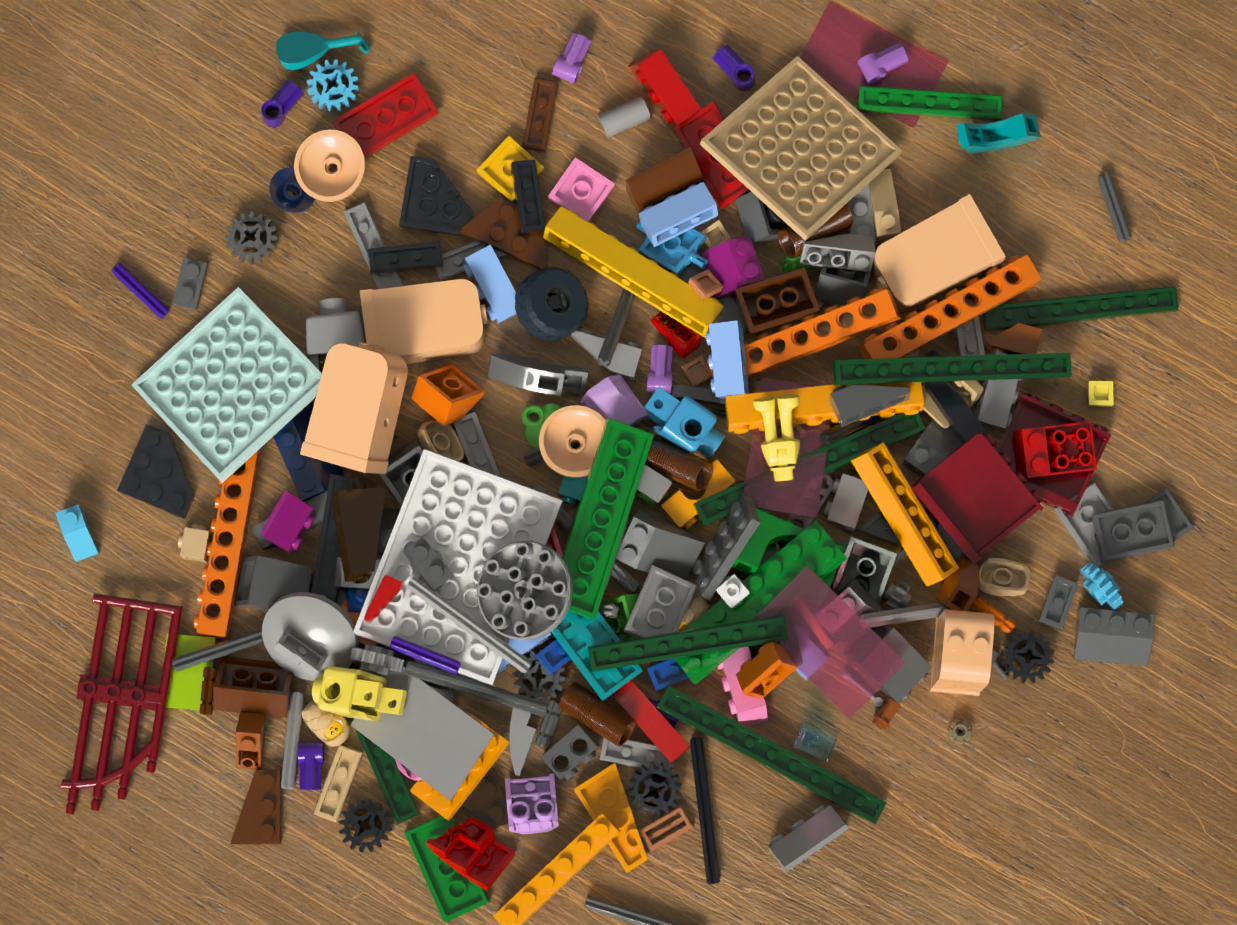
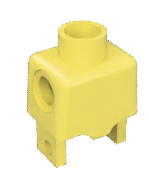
(344, 688)

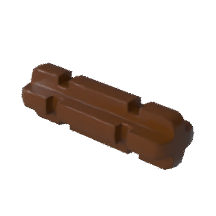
(209, 675)

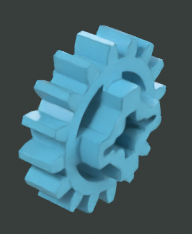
(327, 96)
(1101, 586)

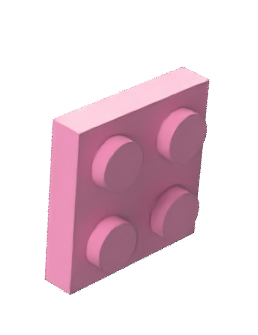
(581, 190)

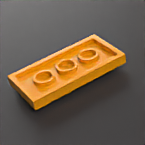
(448, 808)

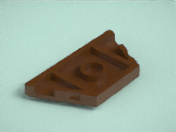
(500, 228)

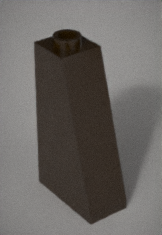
(358, 530)

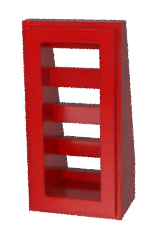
(682, 345)
(385, 593)

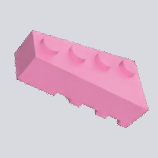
(747, 709)

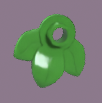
(533, 427)

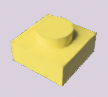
(1100, 394)

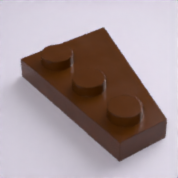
(261, 811)

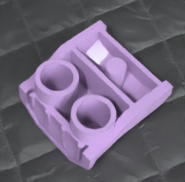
(615, 401)
(531, 804)

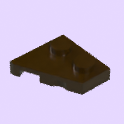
(488, 803)

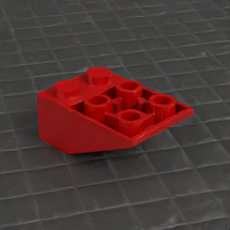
(1055, 449)

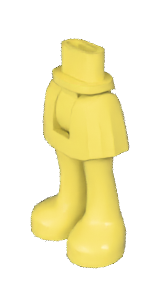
(782, 452)

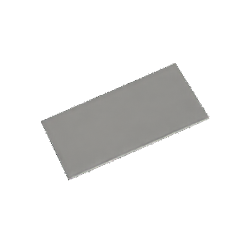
(430, 737)

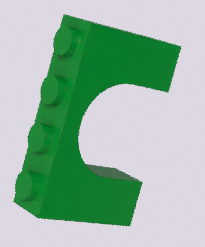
(770, 531)

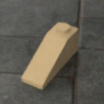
(884, 206)

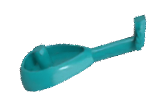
(301, 49)

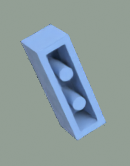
(678, 214)
(491, 283)
(727, 359)

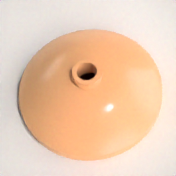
(319, 154)
(563, 428)

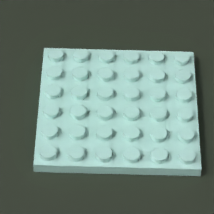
(230, 384)

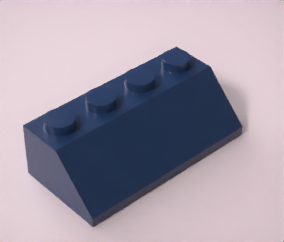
(308, 474)

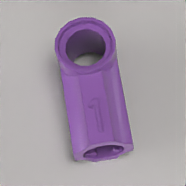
(570, 63)
(877, 65)
(660, 369)

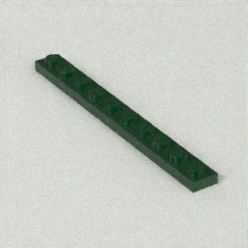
(951, 368)
(838, 454)
(771, 755)

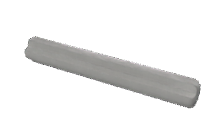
(903, 615)
(292, 740)

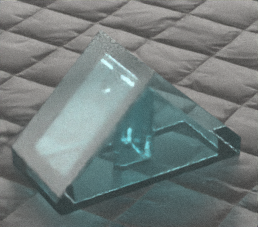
(814, 742)

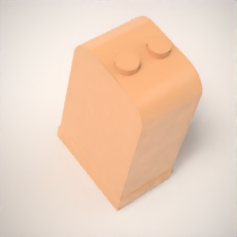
(937, 256)
(425, 320)
(356, 407)
(962, 652)

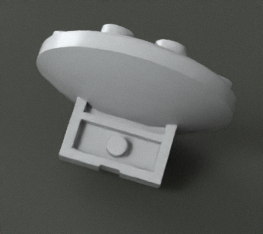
(524, 590)
(308, 634)

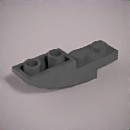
(537, 376)

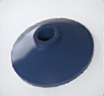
(282, 183)

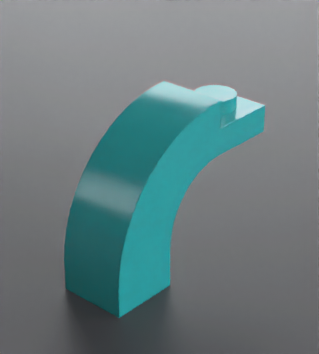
(998, 135)

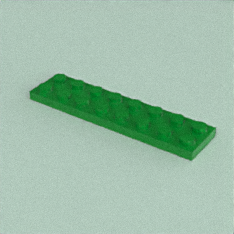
(604, 512)
(809, 548)

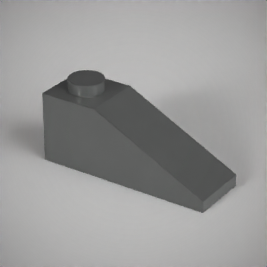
(861, 401)

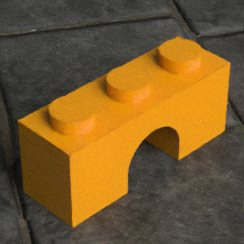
(681, 509)

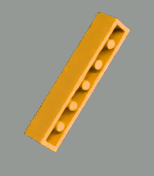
(905, 514)
(558, 872)

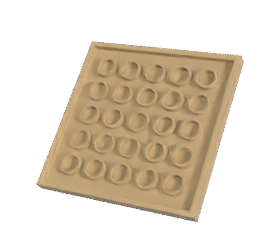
(801, 147)

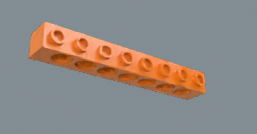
(1024, 276)
(885, 314)
(220, 625)

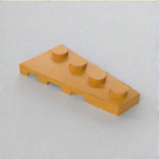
(606, 795)

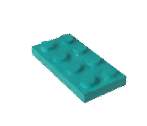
(575, 636)

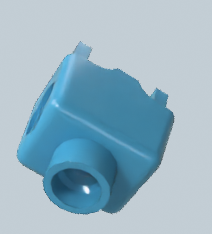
(674, 415)

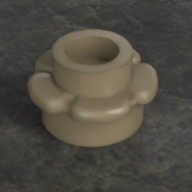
(966, 732)

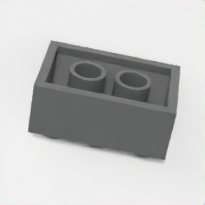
(1113, 636)

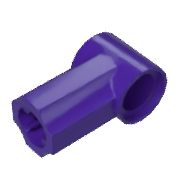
(734, 67)
(282, 102)
(310, 760)

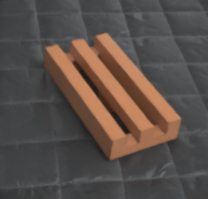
(683, 818)

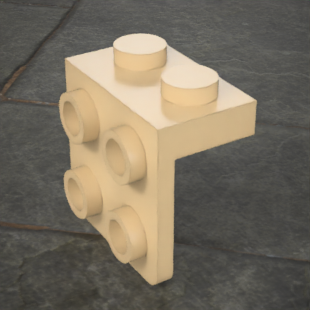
(969, 391)

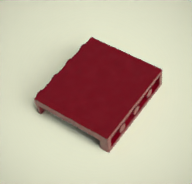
(1053, 489)
(977, 495)

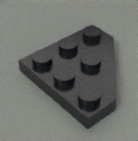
(432, 200)
(157, 474)

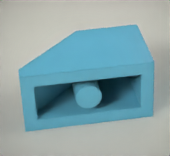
(77, 532)

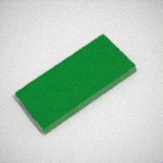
(449, 889)

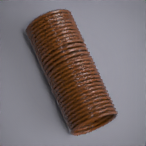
(793, 243)
(679, 465)
(602, 716)

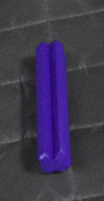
(140, 290)
(425, 655)

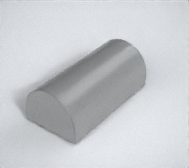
(624, 117)

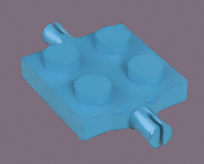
(676, 252)

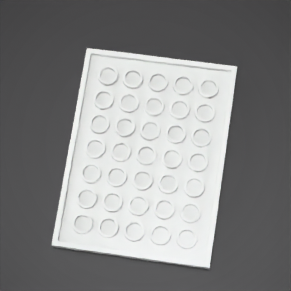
(465, 521)

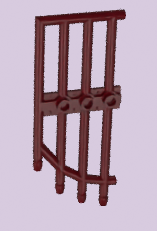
(123, 693)

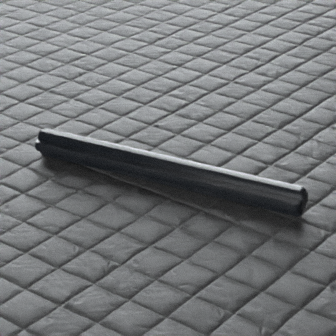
(704, 810)

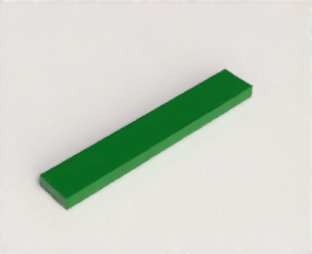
(930, 103)

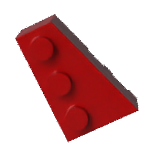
(664, 87)

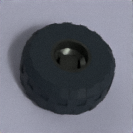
(551, 303)

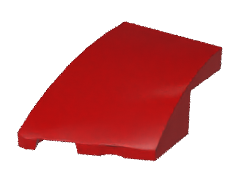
(473, 852)

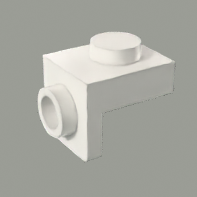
(732, 590)

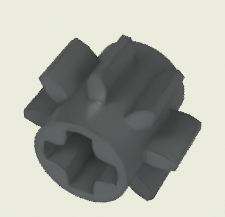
(898, 595)

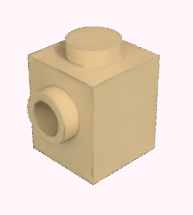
(194, 543)

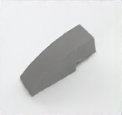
(520, 739)

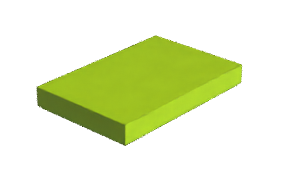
(187, 683)

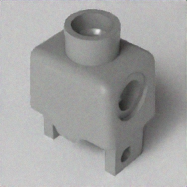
(332, 327)

